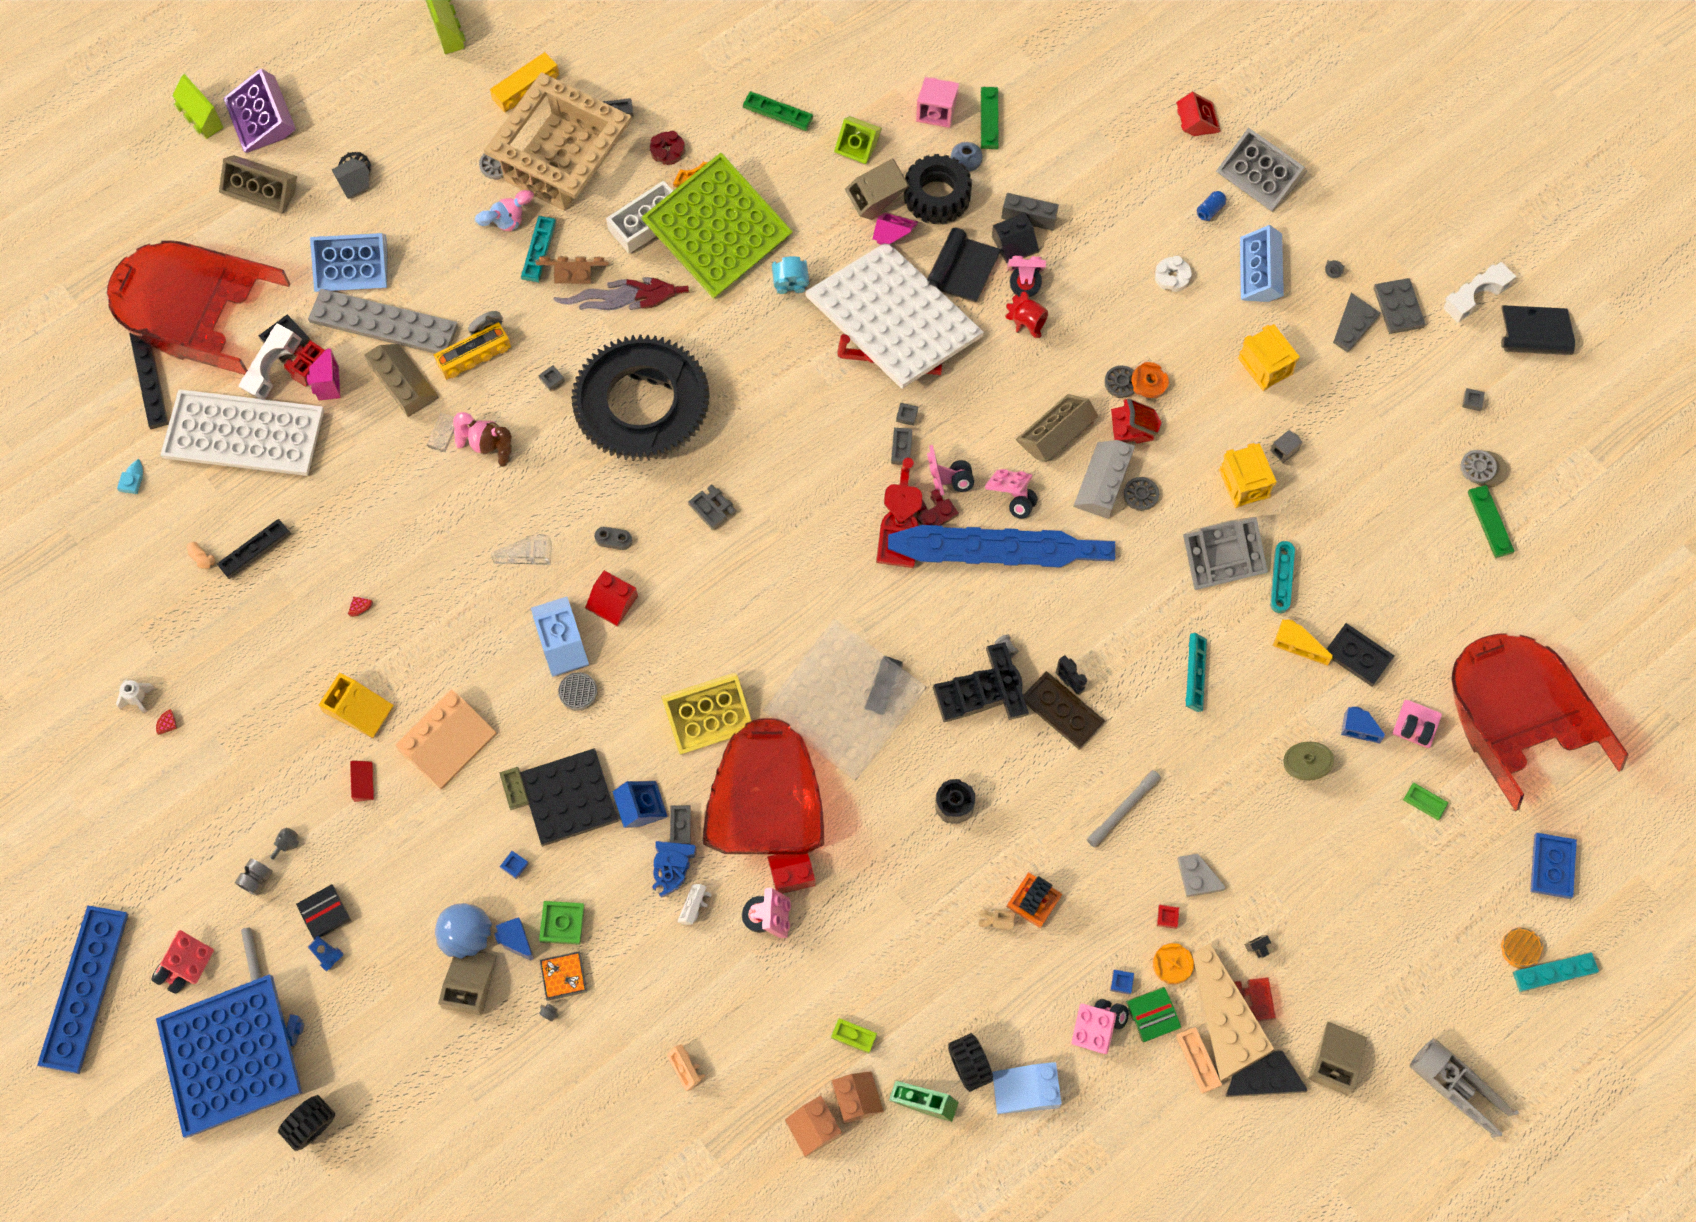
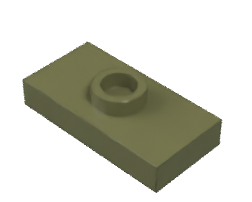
(514, 788)

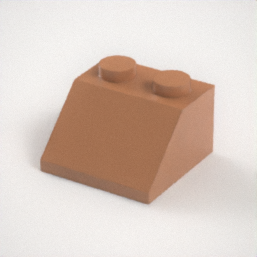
(857, 1096)
(813, 1126)

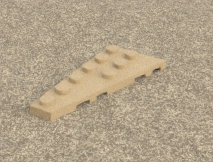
(1231, 1024)

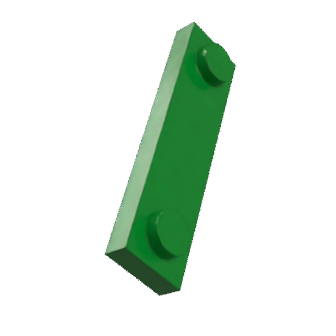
(778, 111)
(989, 118)
(1490, 521)

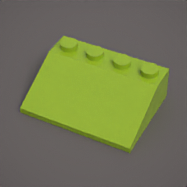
(446, 25)

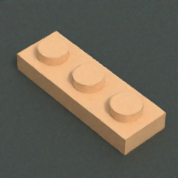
(1198, 1060)

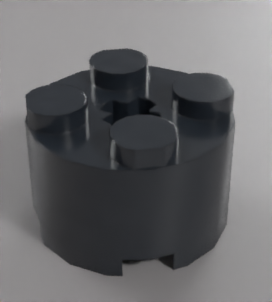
(964, 795)

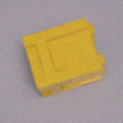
(1268, 357)
(1247, 475)

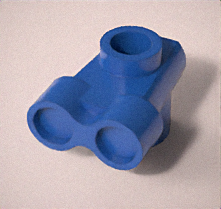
(328, 956)

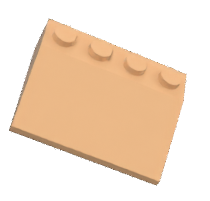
(445, 739)

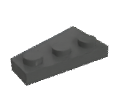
(1355, 322)

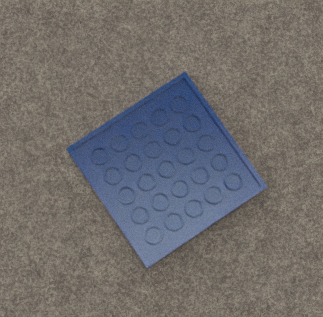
(228, 1056)

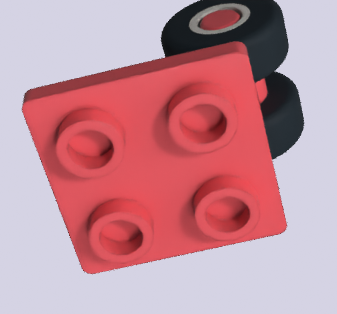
(182, 962)

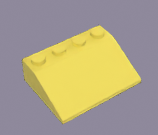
(706, 712)

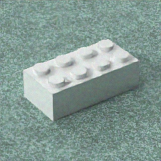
(627, 222)

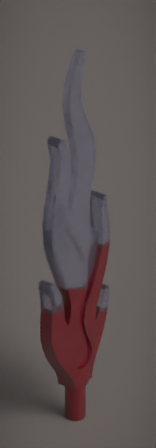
(654, 293)

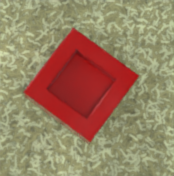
(1167, 916)

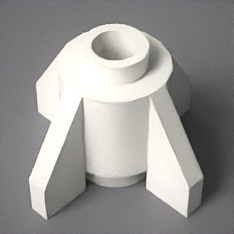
(133, 693)

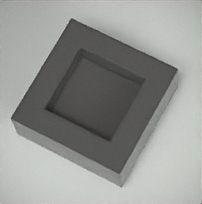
(551, 378)
(1473, 399)
(907, 414)

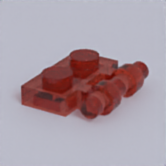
(1260, 998)

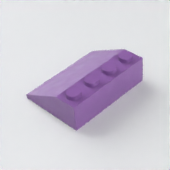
(259, 111)

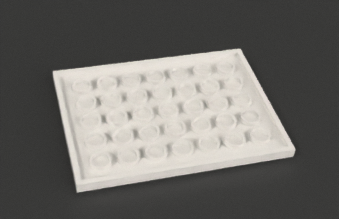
(894, 314)

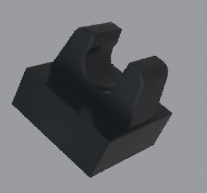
(1259, 946)

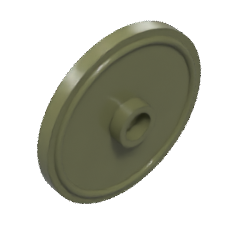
(1308, 760)

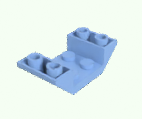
(559, 636)

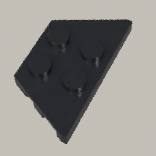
(1267, 1077)

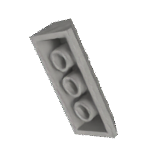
(1104, 477)

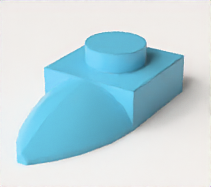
(131, 479)

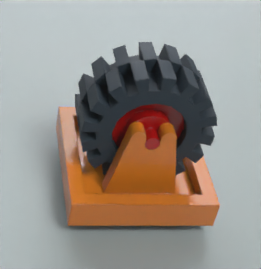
(1034, 899)

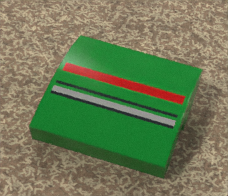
(1153, 1014)

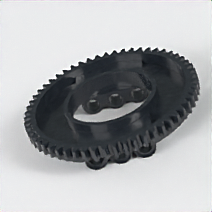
(648, 361)

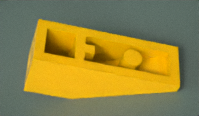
(1299, 641)

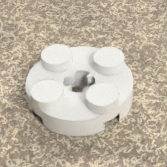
(1176, 265)

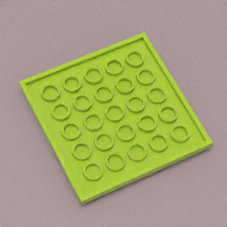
(716, 225)

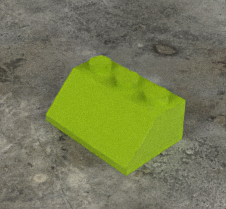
(196, 108)

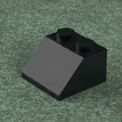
(1015, 237)

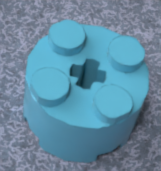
(790, 275)

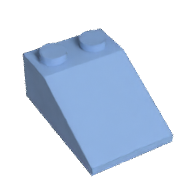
(1027, 1088)

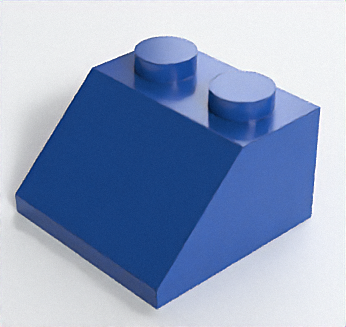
(639, 803)

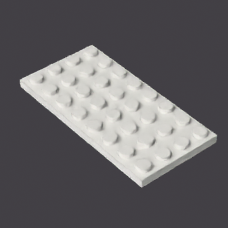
(242, 432)

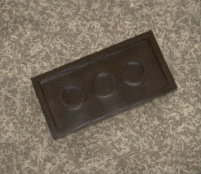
(1063, 710)

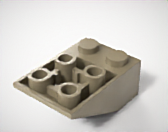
(876, 189)
(467, 983)
(1338, 1059)

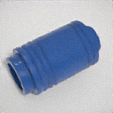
(1211, 205)

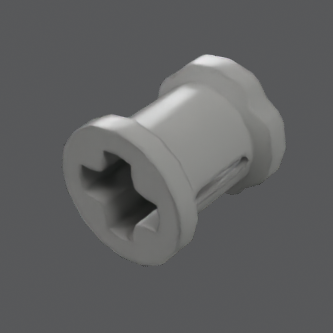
(1006, 638)

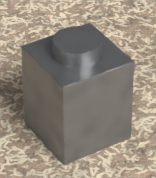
(1286, 446)

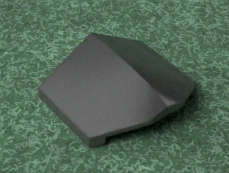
(352, 177)

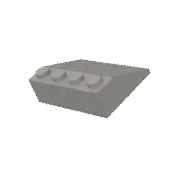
(1261, 170)

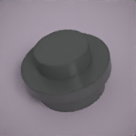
(549, 1012)

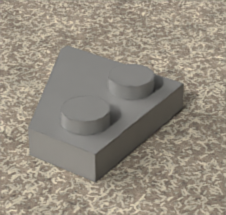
(1197, 876)

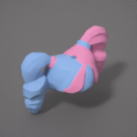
(500, 211)

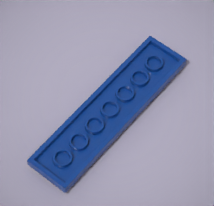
(83, 989)

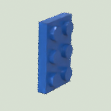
(1553, 865)

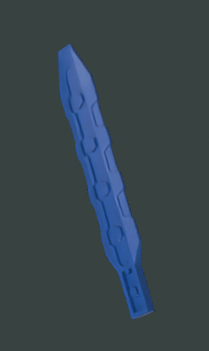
(1004, 546)

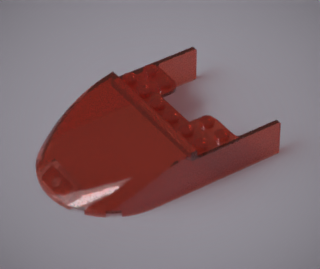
(176, 294)
(1519, 696)

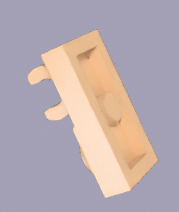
(682, 1064)

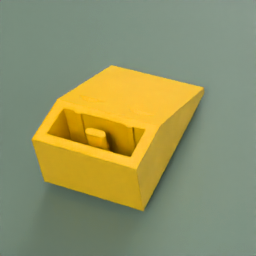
(355, 705)

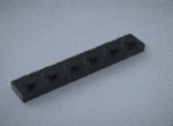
(149, 383)

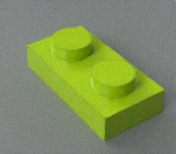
(853, 1035)

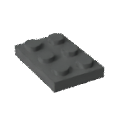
(1399, 306)

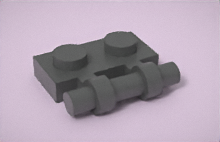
(708, 510)

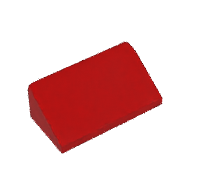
(361, 780)

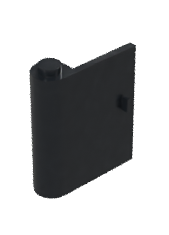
(963, 266)
(1537, 330)

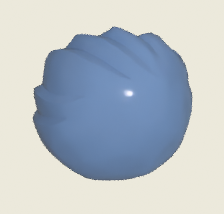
(462, 930)

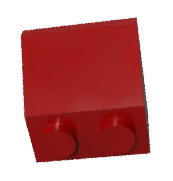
(1197, 115)
(611, 598)
(791, 872)

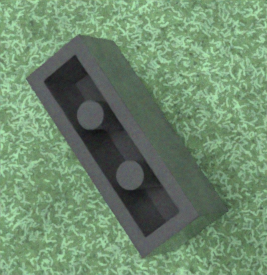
(1040, 213)

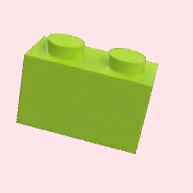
(857, 139)

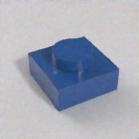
(514, 865)
(1122, 982)

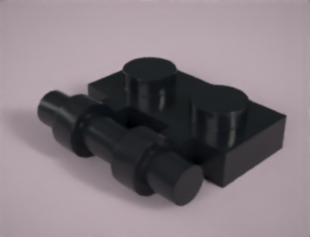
(1067, 672)

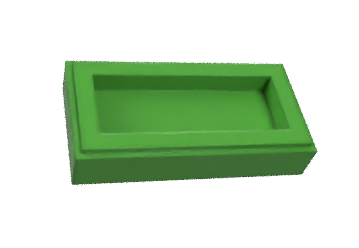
(1425, 801)

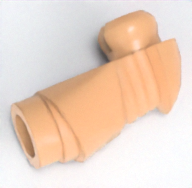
(199, 556)

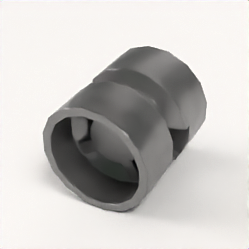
(253, 877)

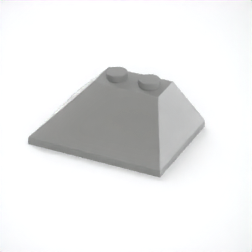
(1225, 552)

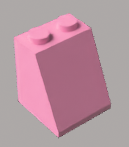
(937, 102)

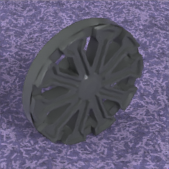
(1119, 381)
(1141, 493)

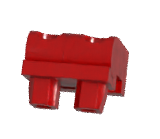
(304, 359)

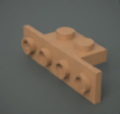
(572, 270)

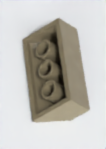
(257, 183)
(401, 377)
(1057, 427)

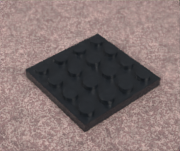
(568, 797)

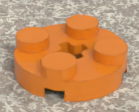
(1143, 387)

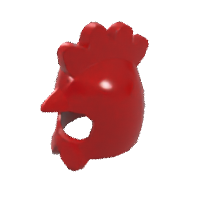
(1027, 313)

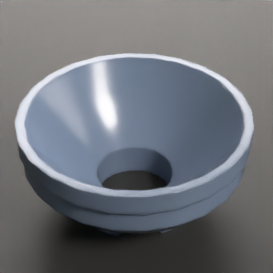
(972, 160)

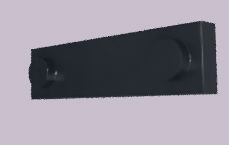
(253, 548)

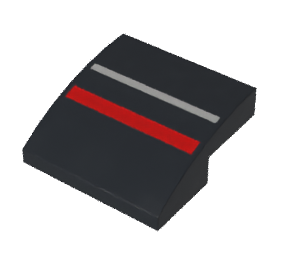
(323, 911)

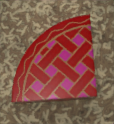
(359, 606)
(166, 722)

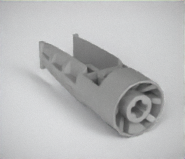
(1433, 1061)

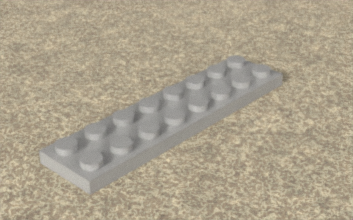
(382, 321)

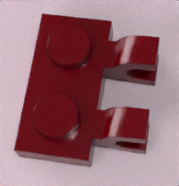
(939, 514)

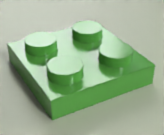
(561, 922)

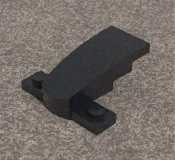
(984, 689)

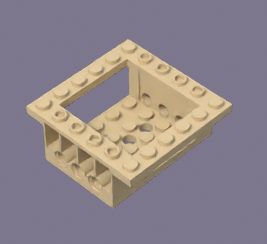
(572, 117)

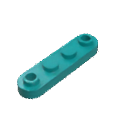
(1282, 577)

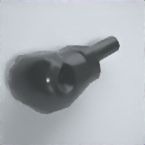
(285, 839)

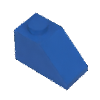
(1361, 725)
(513, 938)

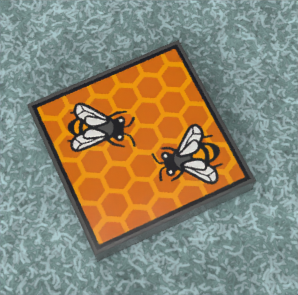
(563, 976)

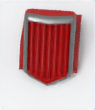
(1135, 422)

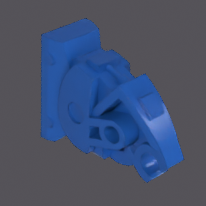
(673, 862)

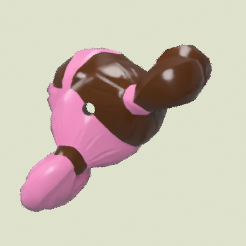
(483, 436)

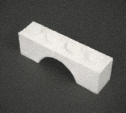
(1495, 280)
(279, 343)

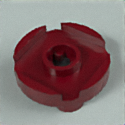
(664, 139)

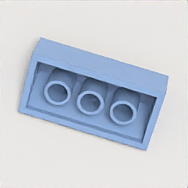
(1261, 265)

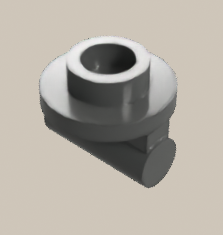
(1334, 268)

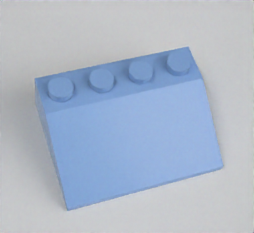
(349, 262)

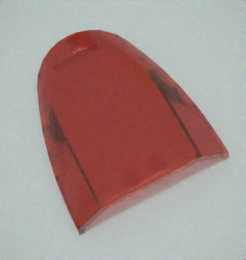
(765, 794)

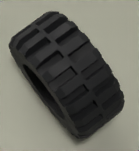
(943, 170)

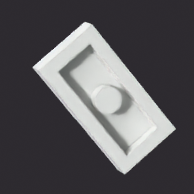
(694, 900)

